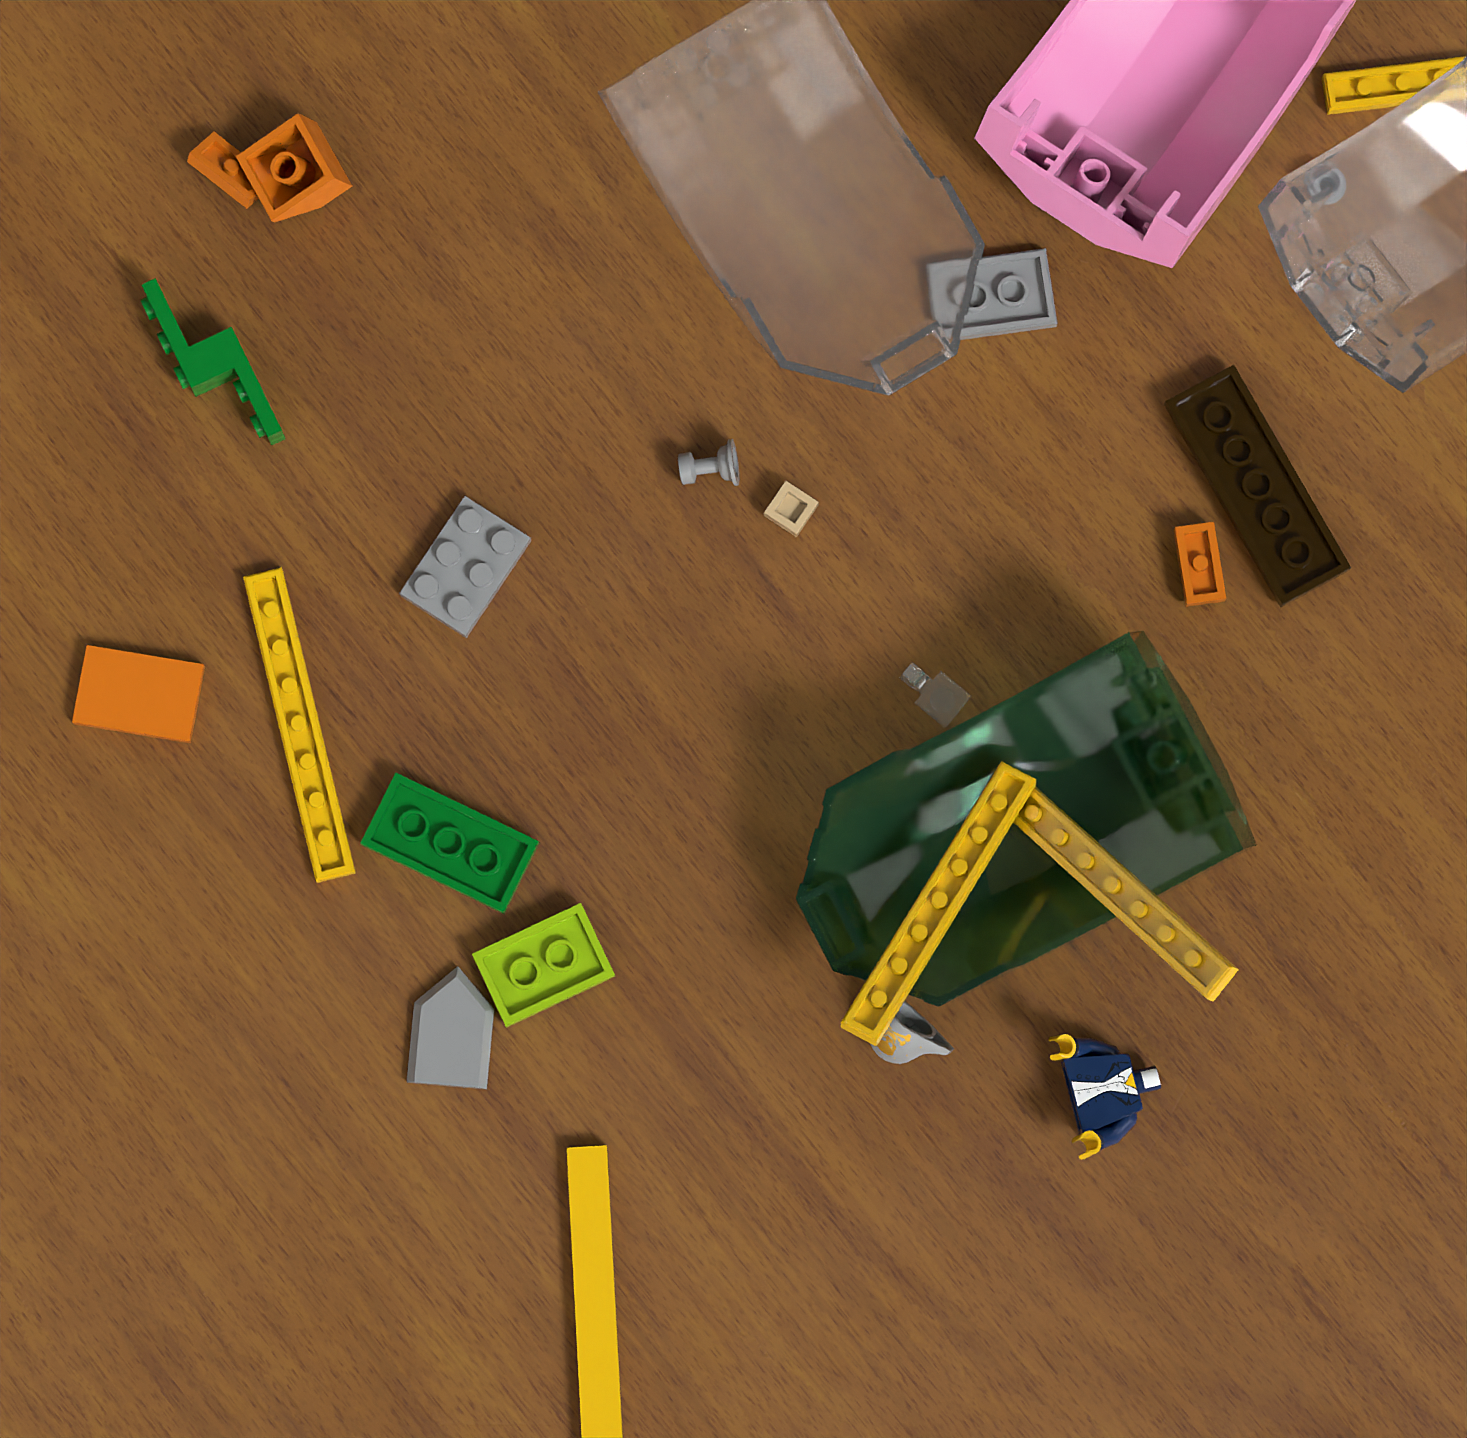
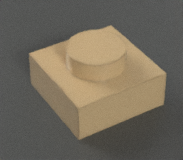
(791, 508)

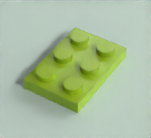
(543, 965)

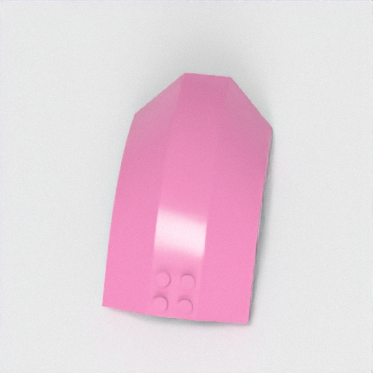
(1151, 111)

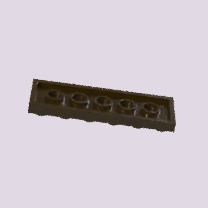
(1257, 486)

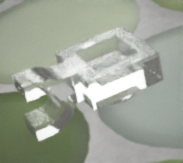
(939, 697)

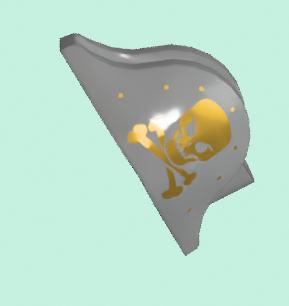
(910, 1037)

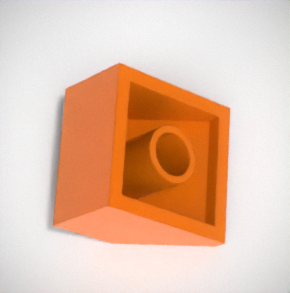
(293, 169)

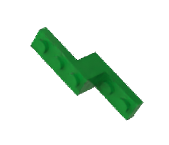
(211, 362)

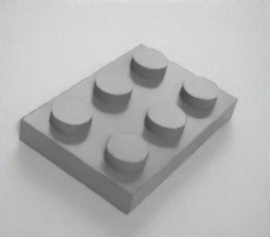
(465, 567)

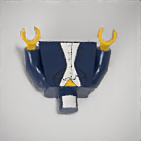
(1102, 1090)

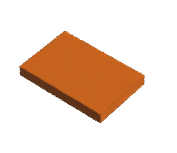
(138, 694)

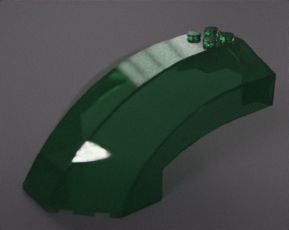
(1105, 744)

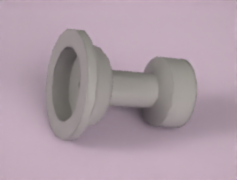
(725, 463)

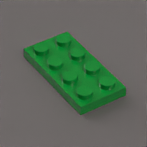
(449, 843)

